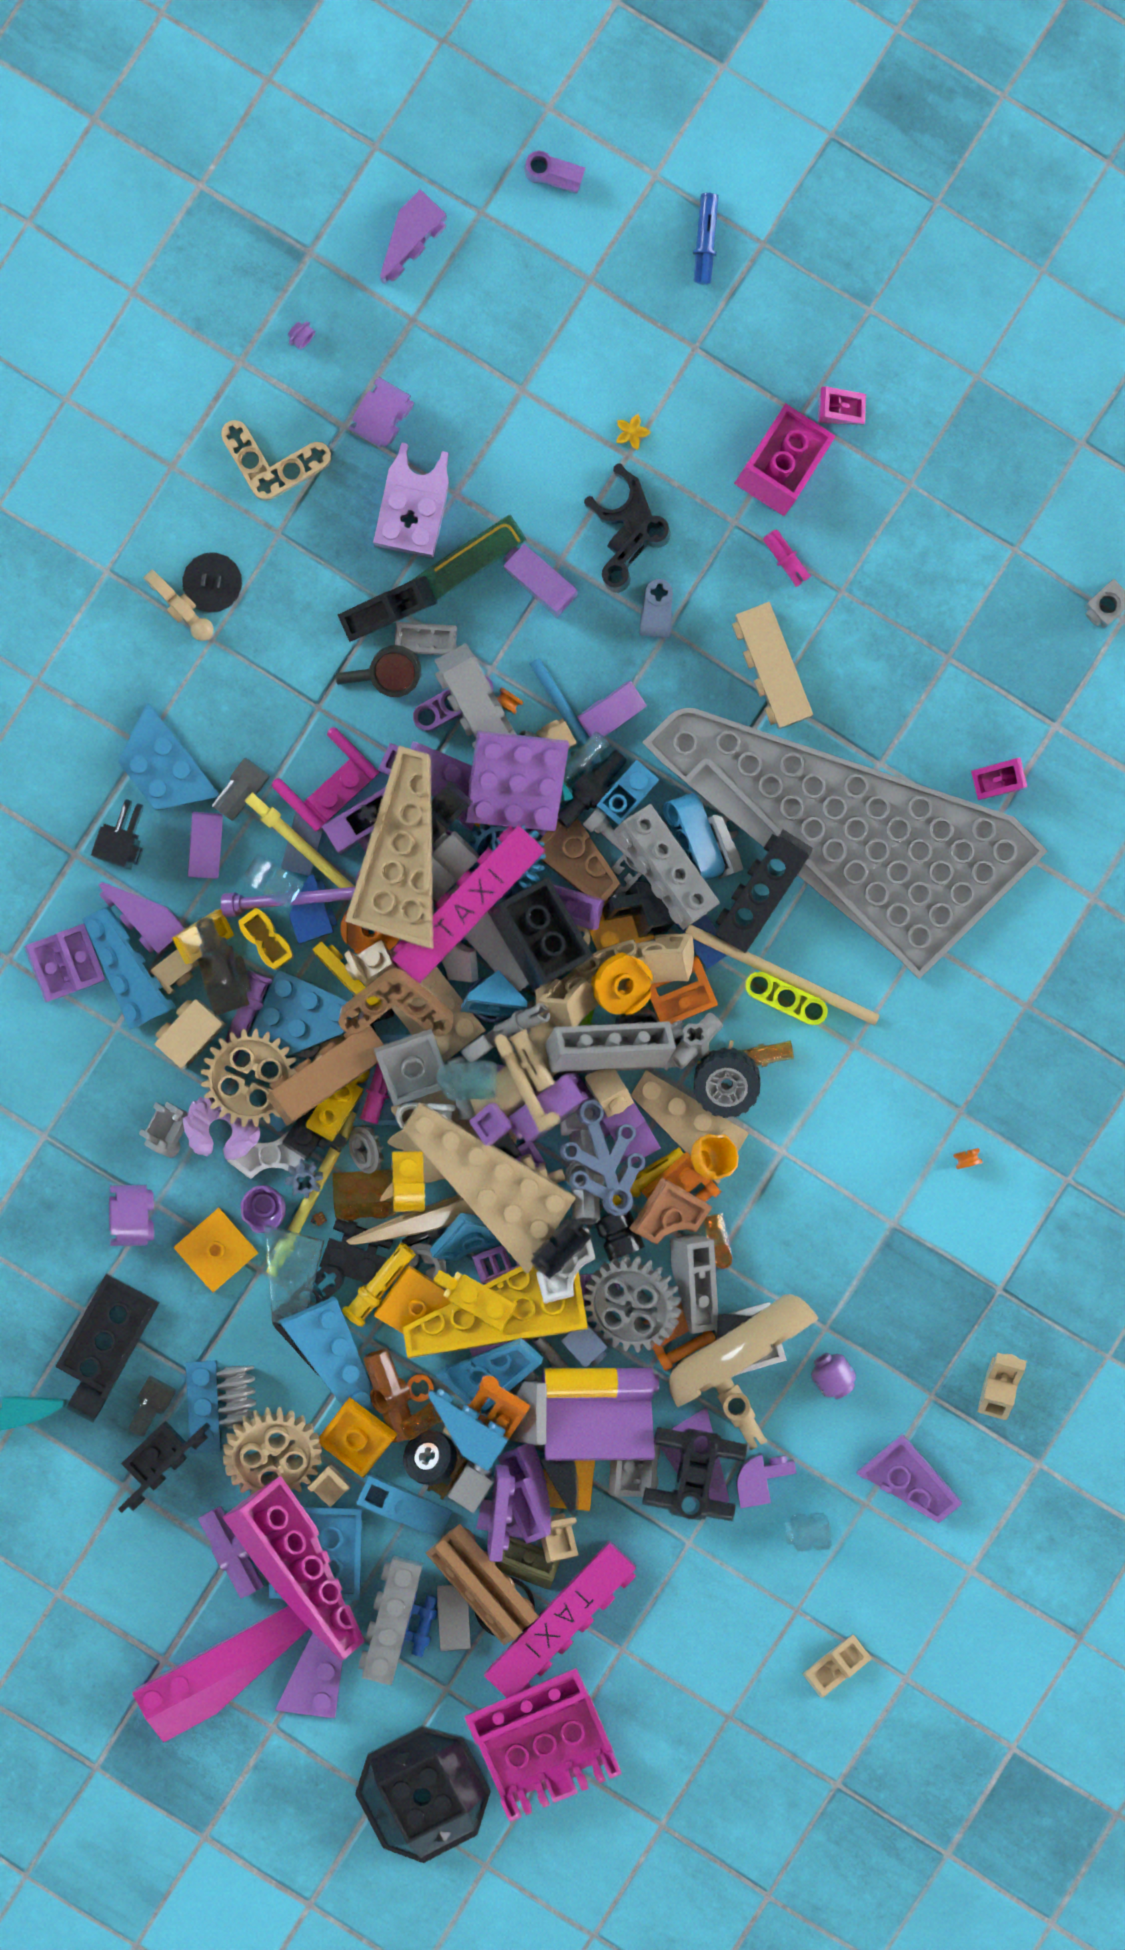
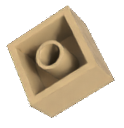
(189, 1033)

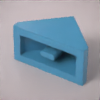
(494, 998)

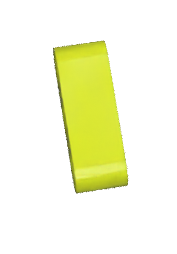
(801, 998)

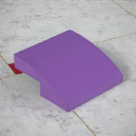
(64, 963)

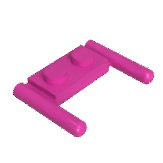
(336, 790)

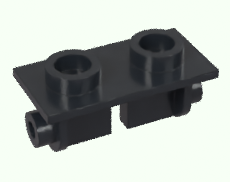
(551, 1258)

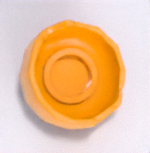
(714, 1156)

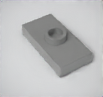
(426, 638)

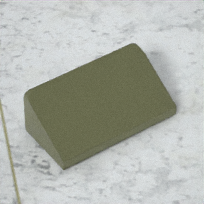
(527, 1563)

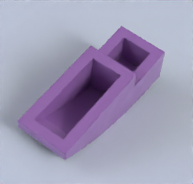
(531, 1497)

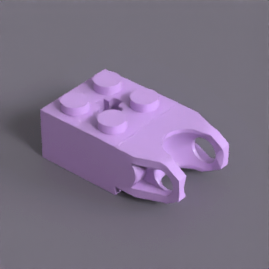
(415, 495)

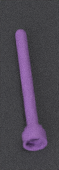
(234, 904)

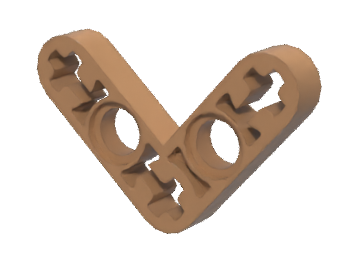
(396, 996)

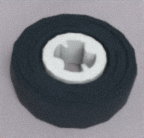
(438, 1468)

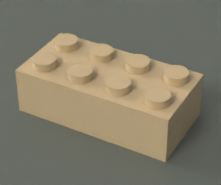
(464, 1026)

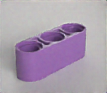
(442, 714)

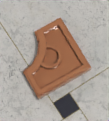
(669, 1211)

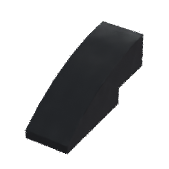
(387, 608)
(565, 1480)

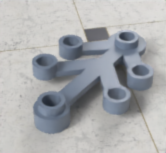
(604, 1163)

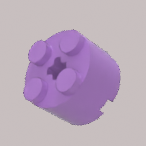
(380, 413)
(130, 1215)

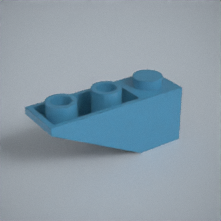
(473, 1437)
(403, 1506)

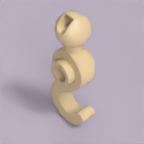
(180, 607)

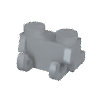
(165, 1129)

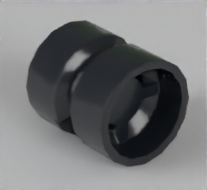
(618, 1235)

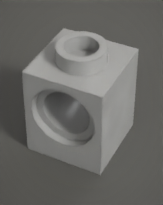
(1116, 594)

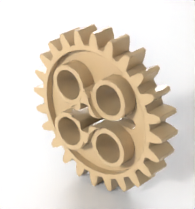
(260, 1051)
(272, 1452)

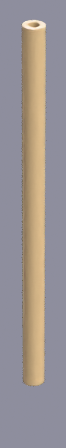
(783, 975)

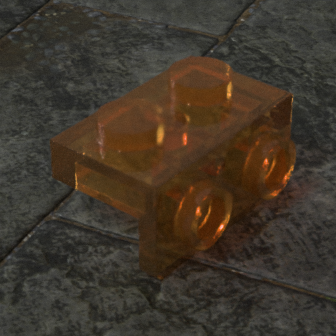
(360, 1193)

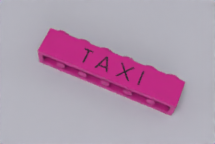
(471, 900)
(561, 1620)

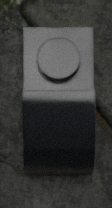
(647, 910)

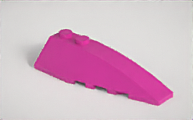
(289, 1555)
(215, 1676)

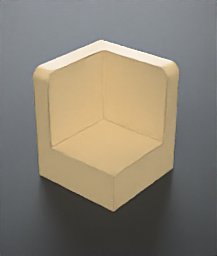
(330, 1485)

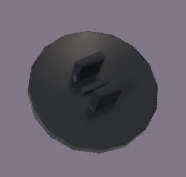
(212, 582)

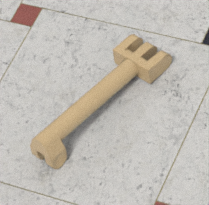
(541, 1120)

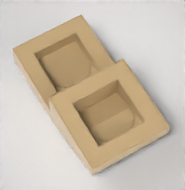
(837, 1666)

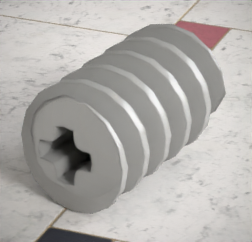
(236, 1395)

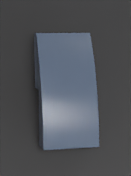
(292, 858)

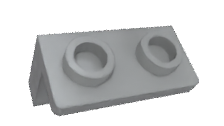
(631, 1477)

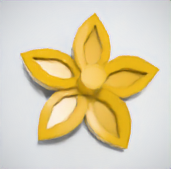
(632, 431)

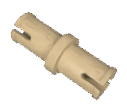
(532, 1060)

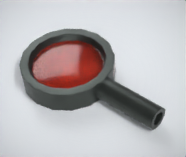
(392, 672)

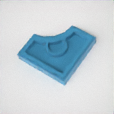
(463, 1237)

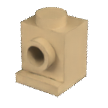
(557, 730)
(173, 971)

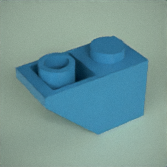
(628, 792)

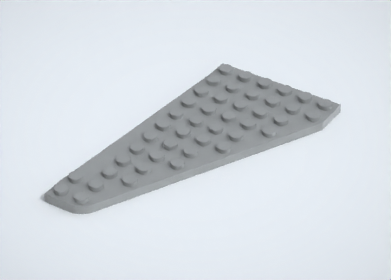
(884, 850)

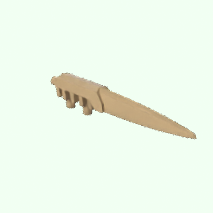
(437, 1214)

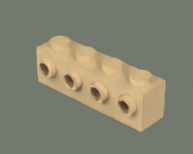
(773, 666)

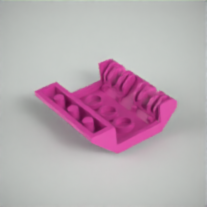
(543, 1742)

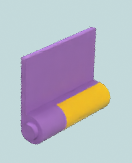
(599, 1413)

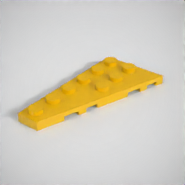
(457, 1330)

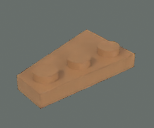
(578, 861)

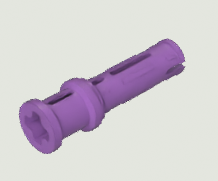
(245, 1015)

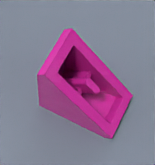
(841, 406)
(999, 779)

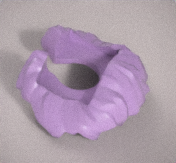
(197, 1130)

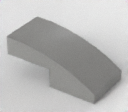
(453, 1620)

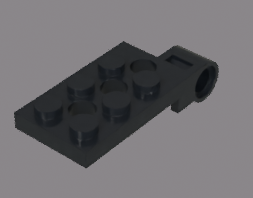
(95, 1389)

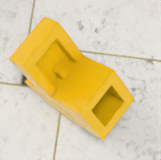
(408, 1181)

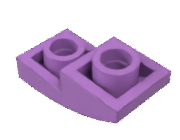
(613, 710)
(205, 845)

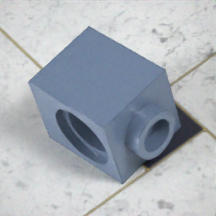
(585, 1346)

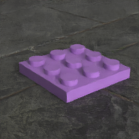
(516, 780)

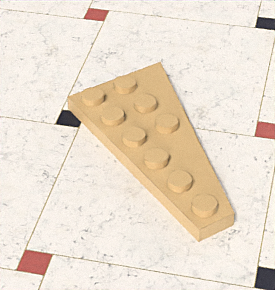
(396, 873)
(504, 1193)

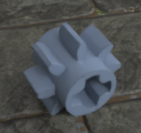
(305, 1186)

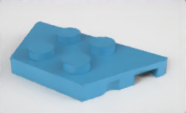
(162, 765)

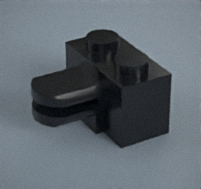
(117, 844)

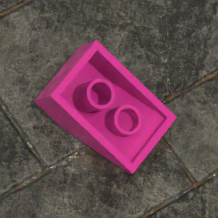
(784, 460)

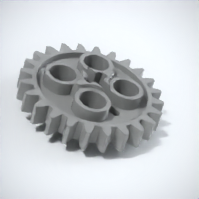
(632, 1303)

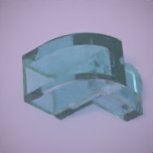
(272, 881)

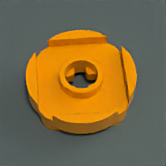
(607, 979)

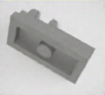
(726, 846)

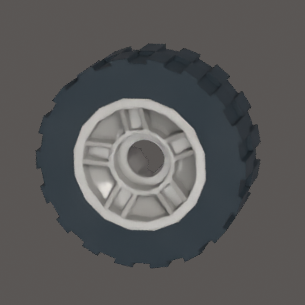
(720, 1097)

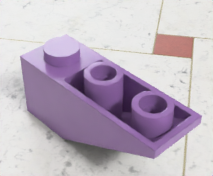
(413, 227)
(151, 919)

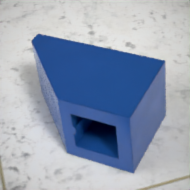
(312, 919)

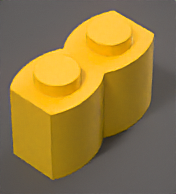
(261, 931)

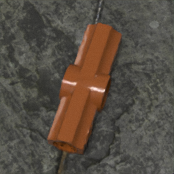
(389, 1391)

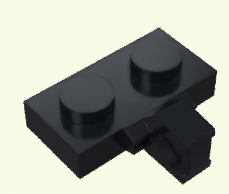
(305, 1141)

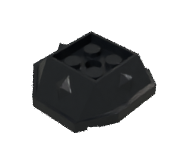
(427, 1761)

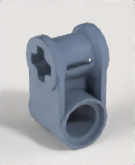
(656, 615)

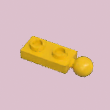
(334, 1111)

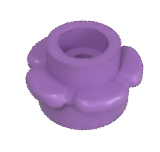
(301, 334)

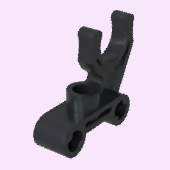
(634, 535)

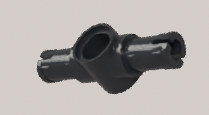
(591, 788)

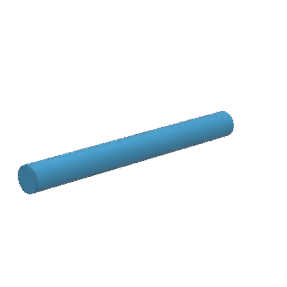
(561, 704)

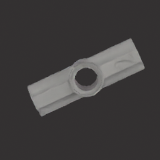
(586, 1205)

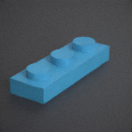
(203, 1403)

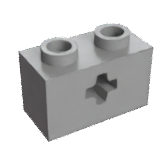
(471, 1486)

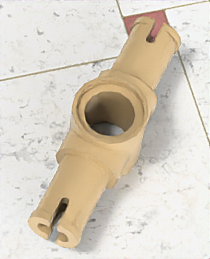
(744, 1420)

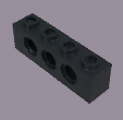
(743, 932)

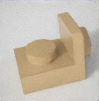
(369, 963)

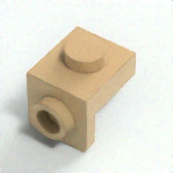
(561, 1541)

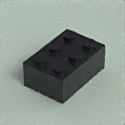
(540, 934)

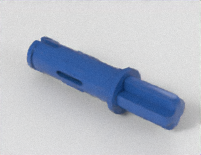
(706, 238)

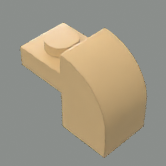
(1001, 1385)

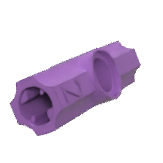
(230, 1553)

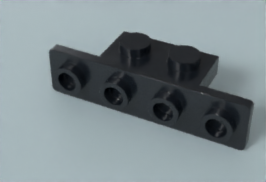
(154, 1456)

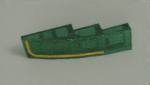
(473, 556)

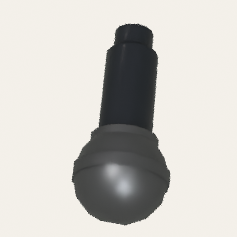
(415, 1239)

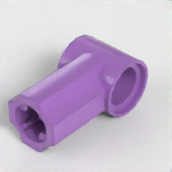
(558, 172)

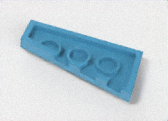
(131, 983)
(329, 1348)

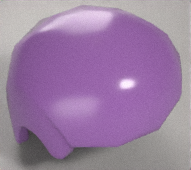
(262, 1207)

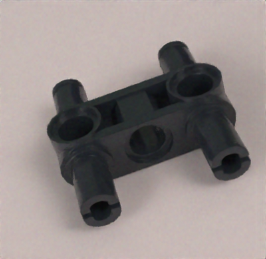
(694, 1474)

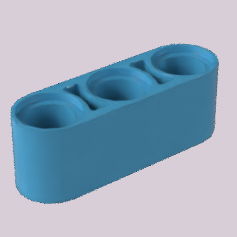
(693, 832)

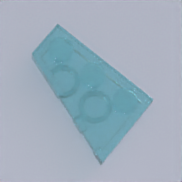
(292, 1270)

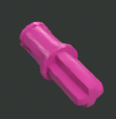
(786, 557)
(375, 1098)

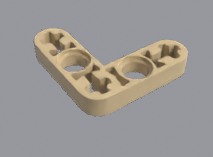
(264, 471)

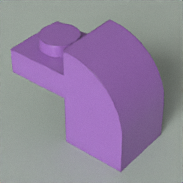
(753, 1477)

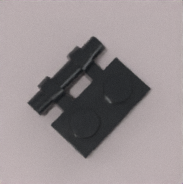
(353, 1261)

